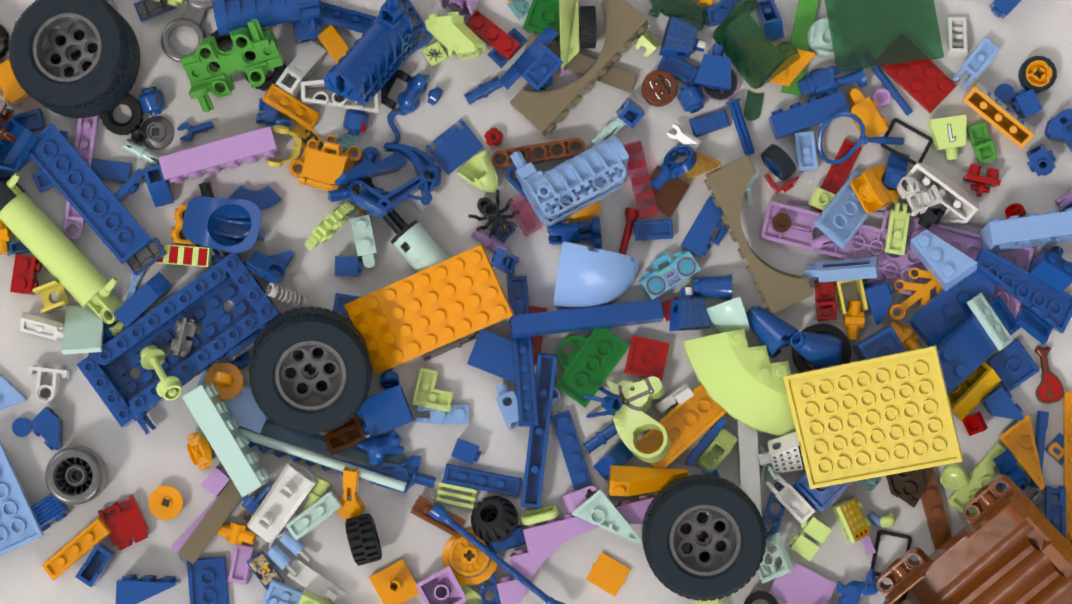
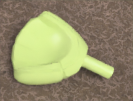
(954, 477)

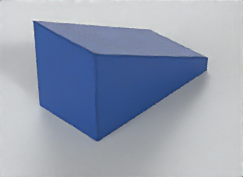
(16, 248)

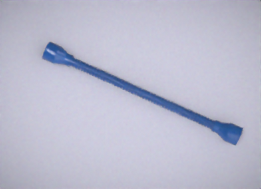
(440, 513)

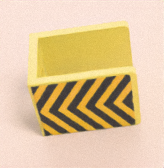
(45, 291)
(839, 295)

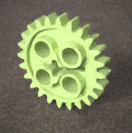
(329, 226)

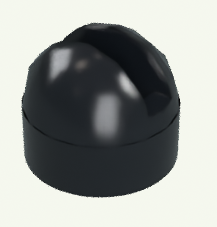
(136, 138)

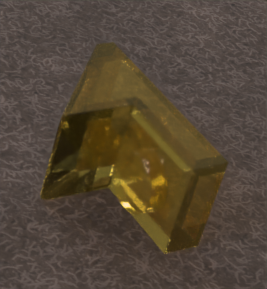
(705, 164)

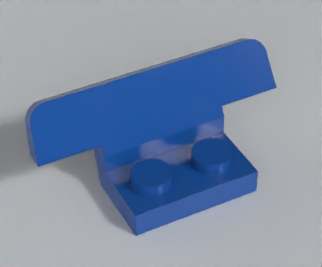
(535, 64)

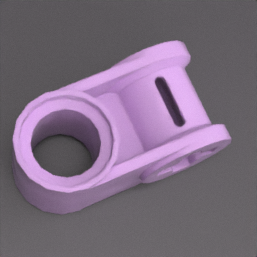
(576, 497)

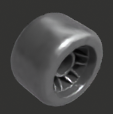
(61, 479)

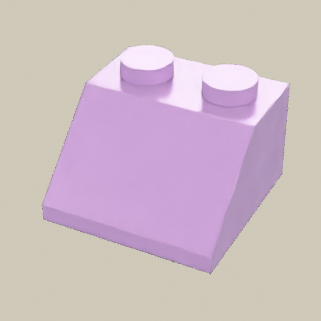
(441, 588)

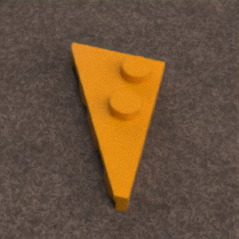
(1022, 444)

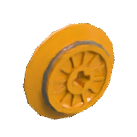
(467, 571)

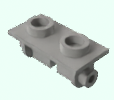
(182, 330)

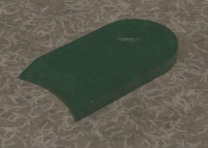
(753, 105)

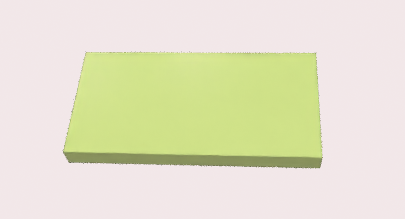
(980, 476)

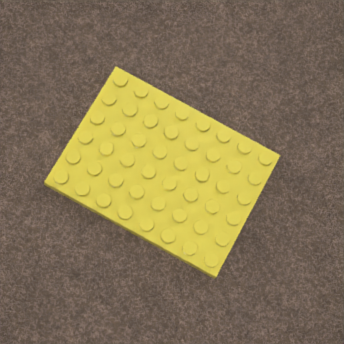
(873, 417)

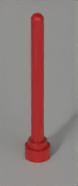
(631, 216)

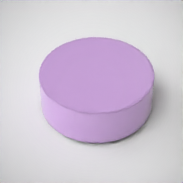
(881, 96)

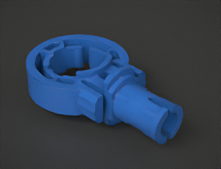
(670, 169)

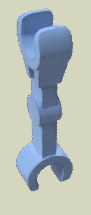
(134, 282)

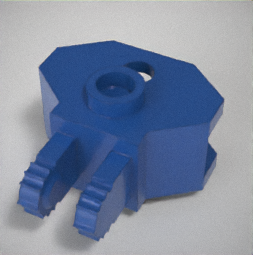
(1057, 131)

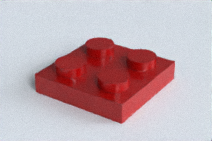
(646, 357)

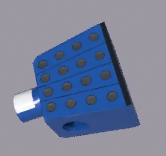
(680, 39)
(688, 312)

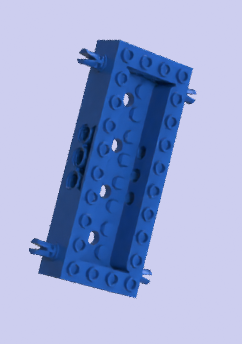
(199, 300)

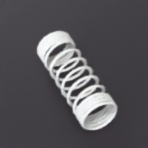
(272, 290)

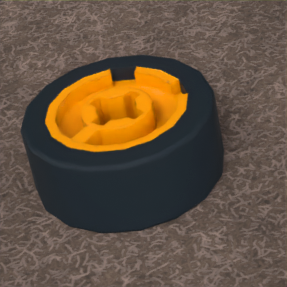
(1044, 66)

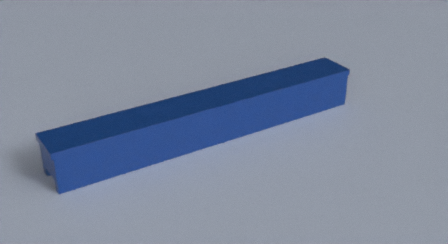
(585, 318)
(539, 435)

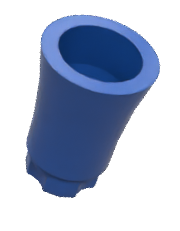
(713, 286)

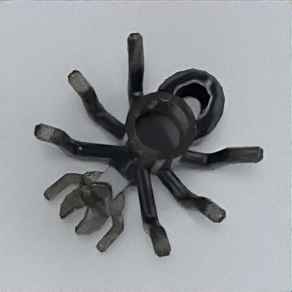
(493, 214)

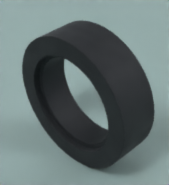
(846, 353)

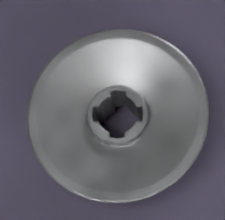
(166, 132)

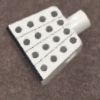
(783, 454)

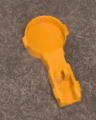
(350, 484)

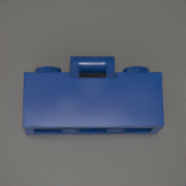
(700, 233)

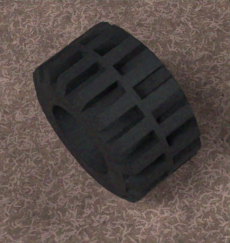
(363, 539)

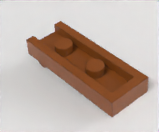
(423, 507)

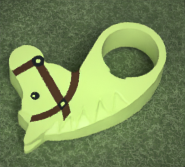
(632, 418)

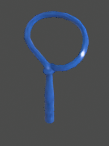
(863, 138)

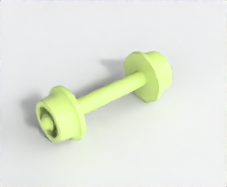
(168, 387)

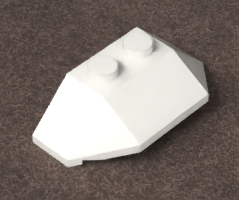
(956, 201)

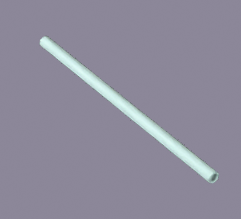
(321, 459)

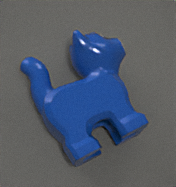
(271, 116)

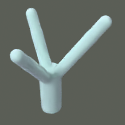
(761, 449)

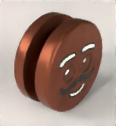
(659, 88)

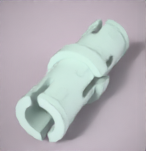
(608, 131)
(141, 152)

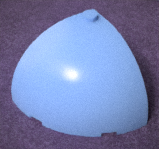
(592, 277)

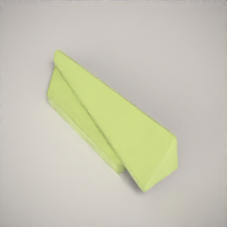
(568, 30)

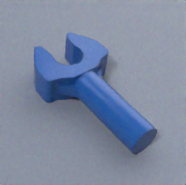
(192, 130)

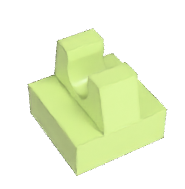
(649, 41)

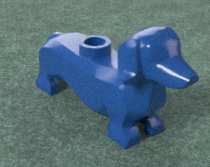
(855, 589)

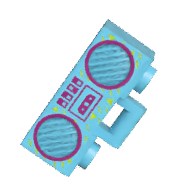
(662, 280)

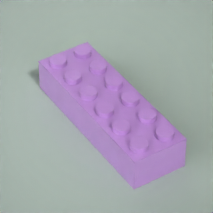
(218, 155)

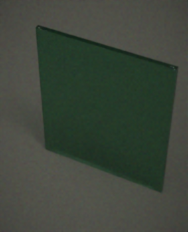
(882, 32)

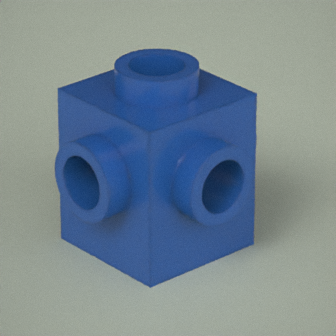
(1041, 160)

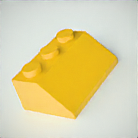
(972, 390)

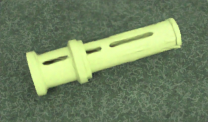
(317, 492)

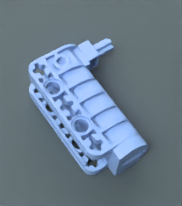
(573, 180)

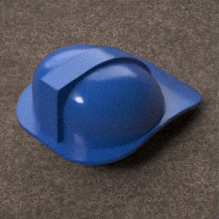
(223, 223)

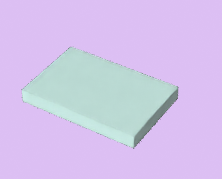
(82, 331)

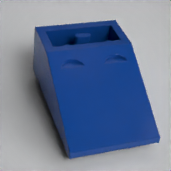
(135, 590)

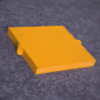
(608, 574)

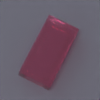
(526, 218)

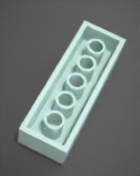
(226, 438)

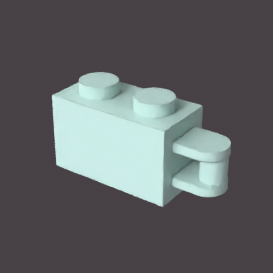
(364, 240)

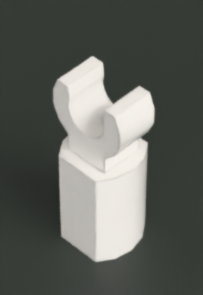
(684, 137)

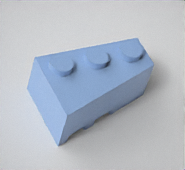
(942, 260)

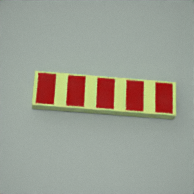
(186, 256)

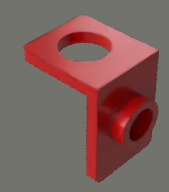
(785, 188)

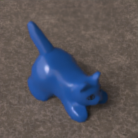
(380, 446)

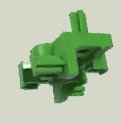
(205, 79)

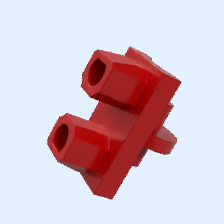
(990, 180)

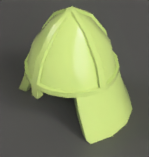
(480, 172)

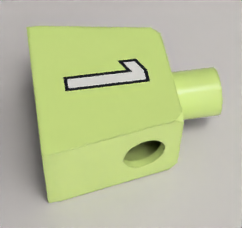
(948, 134)

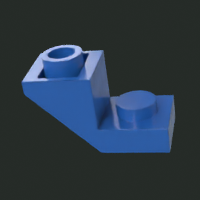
(1007, 465)

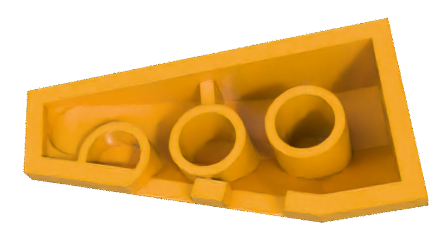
(633, 481)

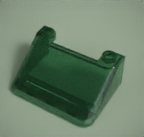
(751, 48)

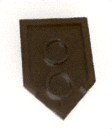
(908, 485)

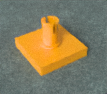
(395, 583)

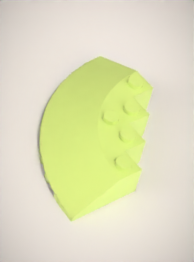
(743, 380)

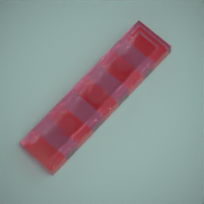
(641, 180)

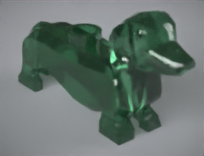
(680, 9)

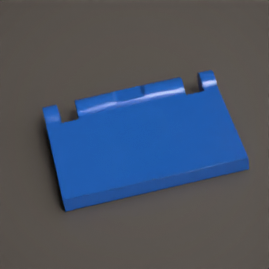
(455, 147)

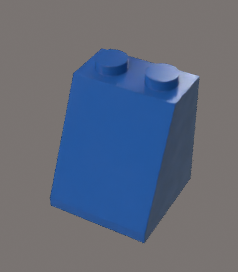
(385, 411)

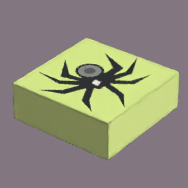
(435, 54)

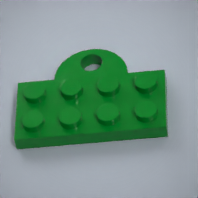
(589, 363)

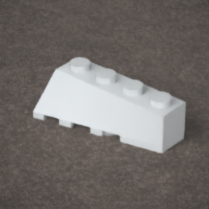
(316, 93)

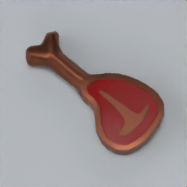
(1050, 388)

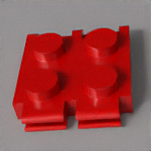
(125, 523)

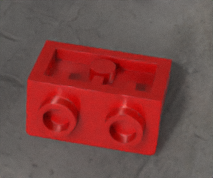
(25, 274)

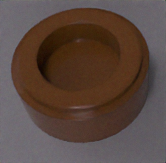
(781, 222)

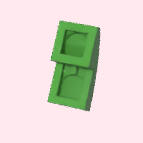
(981, 142)

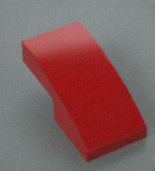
(825, 300)

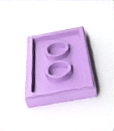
(803, 586)

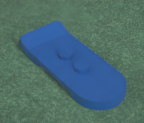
(949, 308)

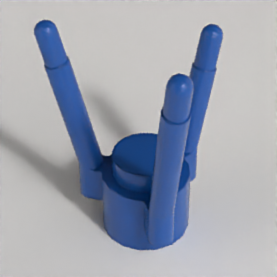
(611, 403)
(252, 503)

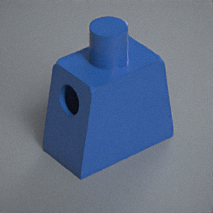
(714, 70)

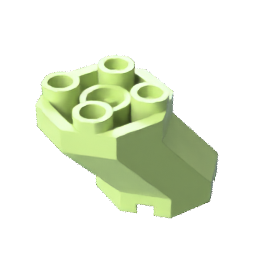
(455, 35)

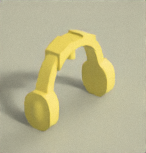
(275, 162)

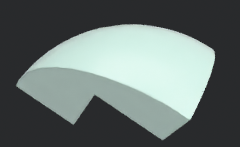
(729, 316)

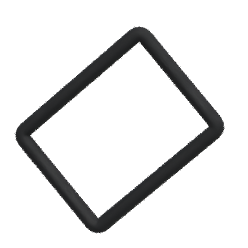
(912, 129)
(877, 544)

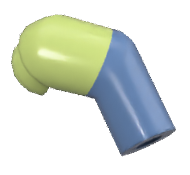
(882, 522)

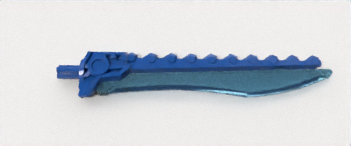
(405, 472)

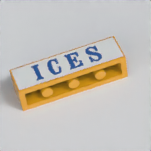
(999, 115)

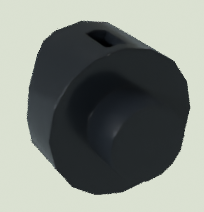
(931, 215)

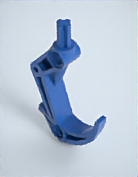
(372, 198)

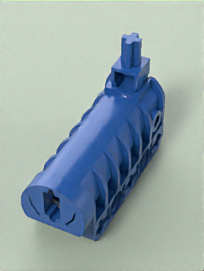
(236, 14)
(373, 56)

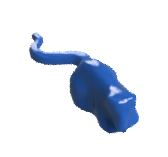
(408, 102)

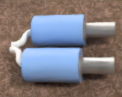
(281, 559)

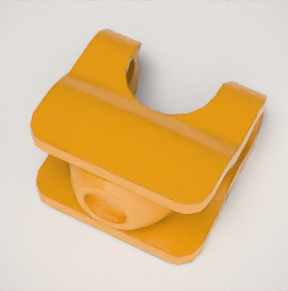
(871, 191)

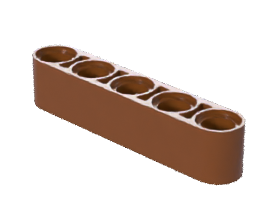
(547, 149)

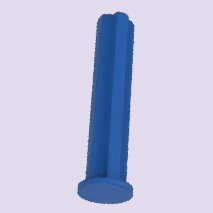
(741, 127)

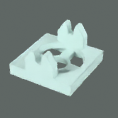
(786, 566)

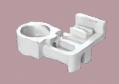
(918, 200)
(680, 395)

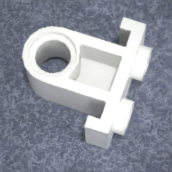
(49, 379)

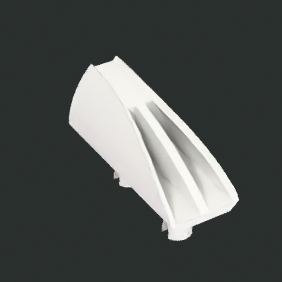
(282, 501)

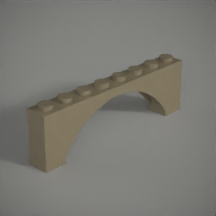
(549, 107)
(777, 287)

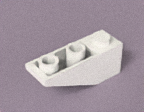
(301, 68)

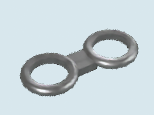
(191, 18)

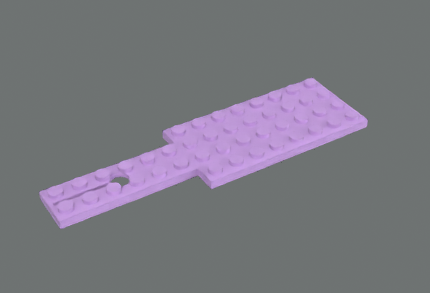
(871, 242)

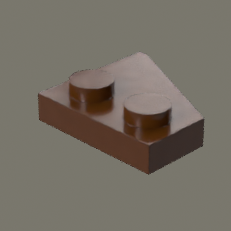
(344, 436)

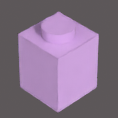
(216, 481)

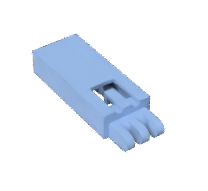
(843, 269)

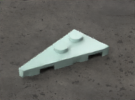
(601, 512)

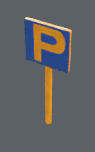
(1056, 448)

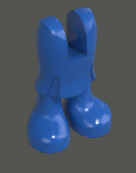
(572, 232)

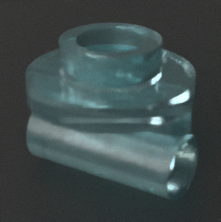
(519, 8)
(346, 140)

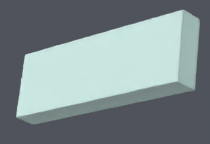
(990, 321)
(314, 515)

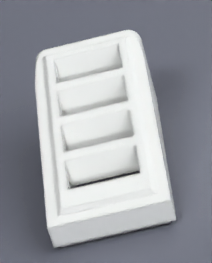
(957, 49)

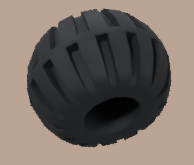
(494, 519)

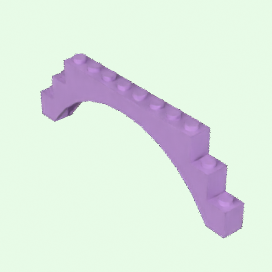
(548, 537)

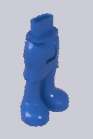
(823, 80)

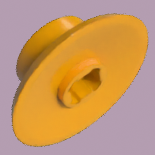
(157, 498)

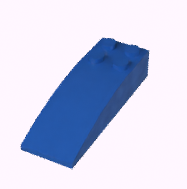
(964, 351)

